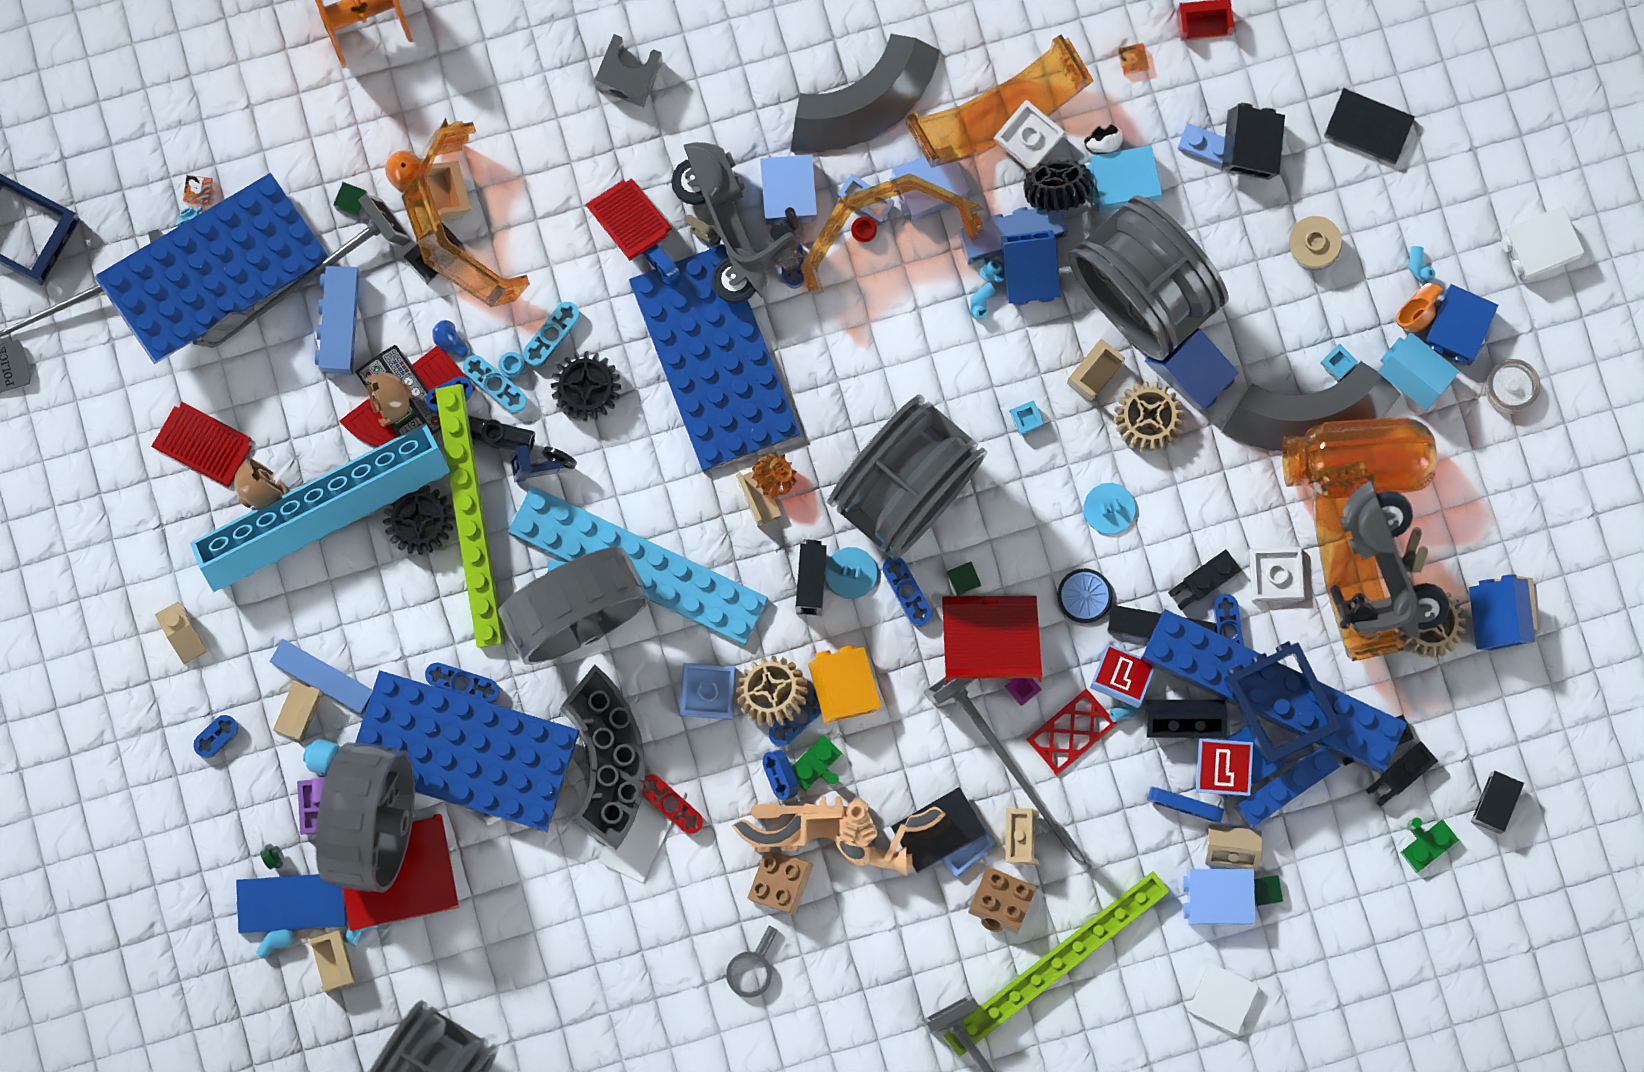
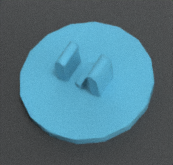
(1109, 508)
(851, 573)

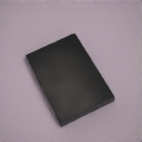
(1369, 126)
(950, 834)

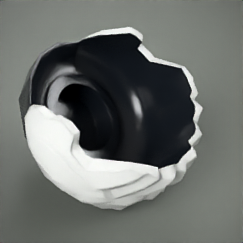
(1104, 140)

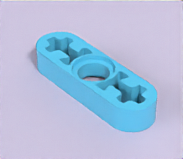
(534, 345)
(514, 391)

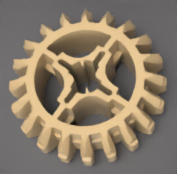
(1141, 406)
(1438, 632)
(751, 695)

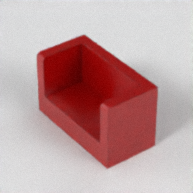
(1205, 19)

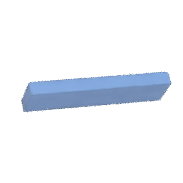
(321, 676)

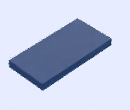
(288, 904)

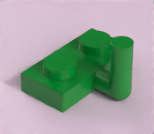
(816, 764)
(1427, 844)

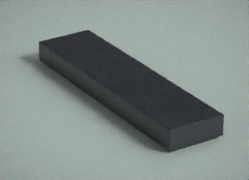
(1140, 622)

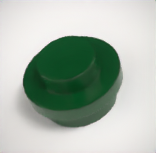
(272, 856)

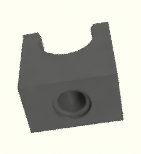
(624, 82)

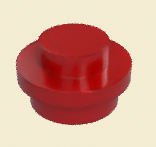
(863, 229)

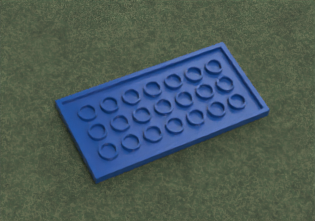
(211, 267)
(714, 362)
(472, 749)

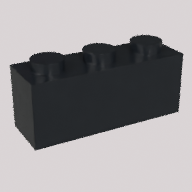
(1185, 718)

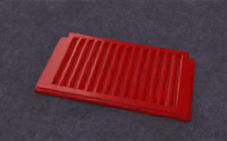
(629, 218)
(203, 443)

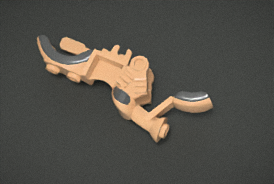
(847, 826)

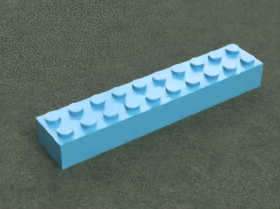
(319, 508)

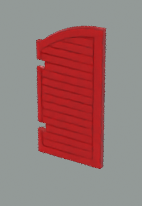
(432, 369)

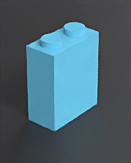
(1123, 175)
(1417, 370)

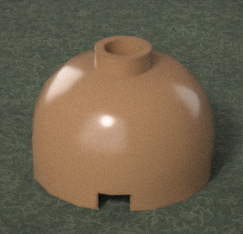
(389, 397)
(256, 485)

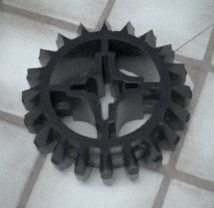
(1058, 185)
(573, 386)
(430, 519)

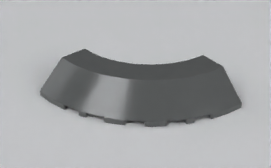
(868, 105)
(1268, 416)
(613, 756)

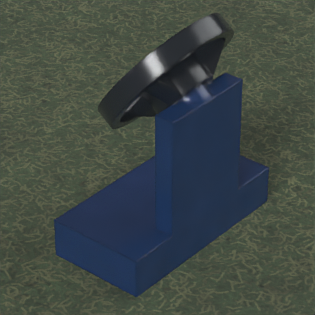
(524, 469)

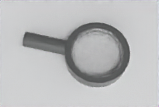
(750, 972)

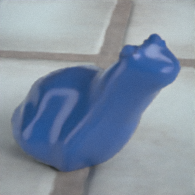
(447, 338)

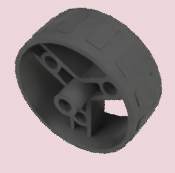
(573, 605)
(365, 817)

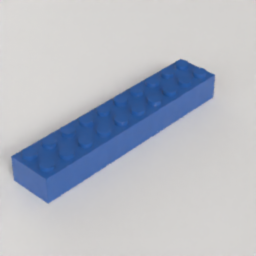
(1274, 692)

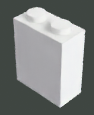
(1542, 243)

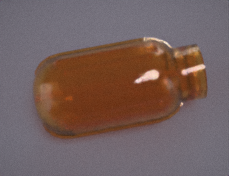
(1395, 450)

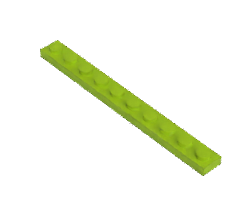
(469, 516)
(1060, 960)

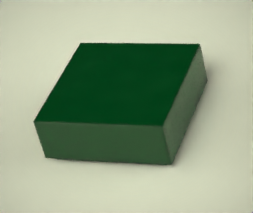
(348, 198)
(964, 578)
(1267, 890)

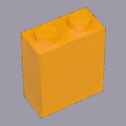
(844, 684)

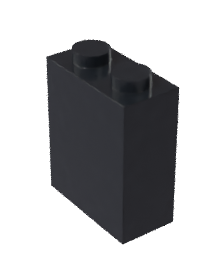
(1253, 141)
(811, 578)

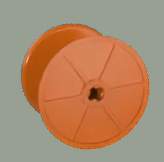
(351, 11)

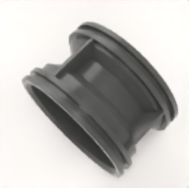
(1148, 277)
(906, 476)
(434, 1044)

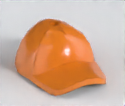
(395, 173)
(1419, 310)

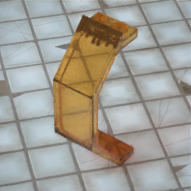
(973, 125)
(873, 195)
(430, 234)
(1338, 562)

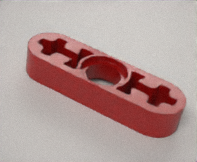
(670, 815)

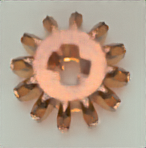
(774, 474)

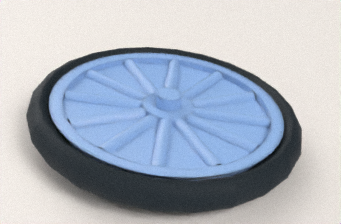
(1084, 595)

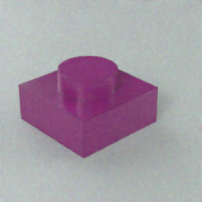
(1022, 689)

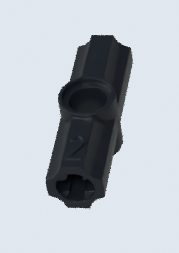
(509, 435)

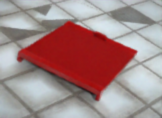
(991, 637)
(421, 887)

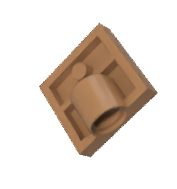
(780, 882)
(1001, 901)

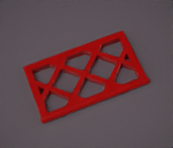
(1093, 736)

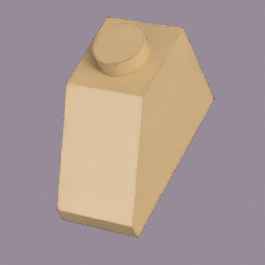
(181, 632)

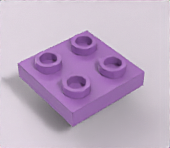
(308, 802)

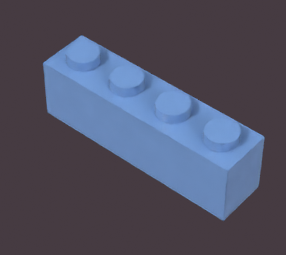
(1019, 222)
(338, 320)

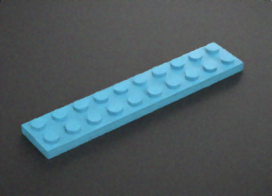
(666, 575)

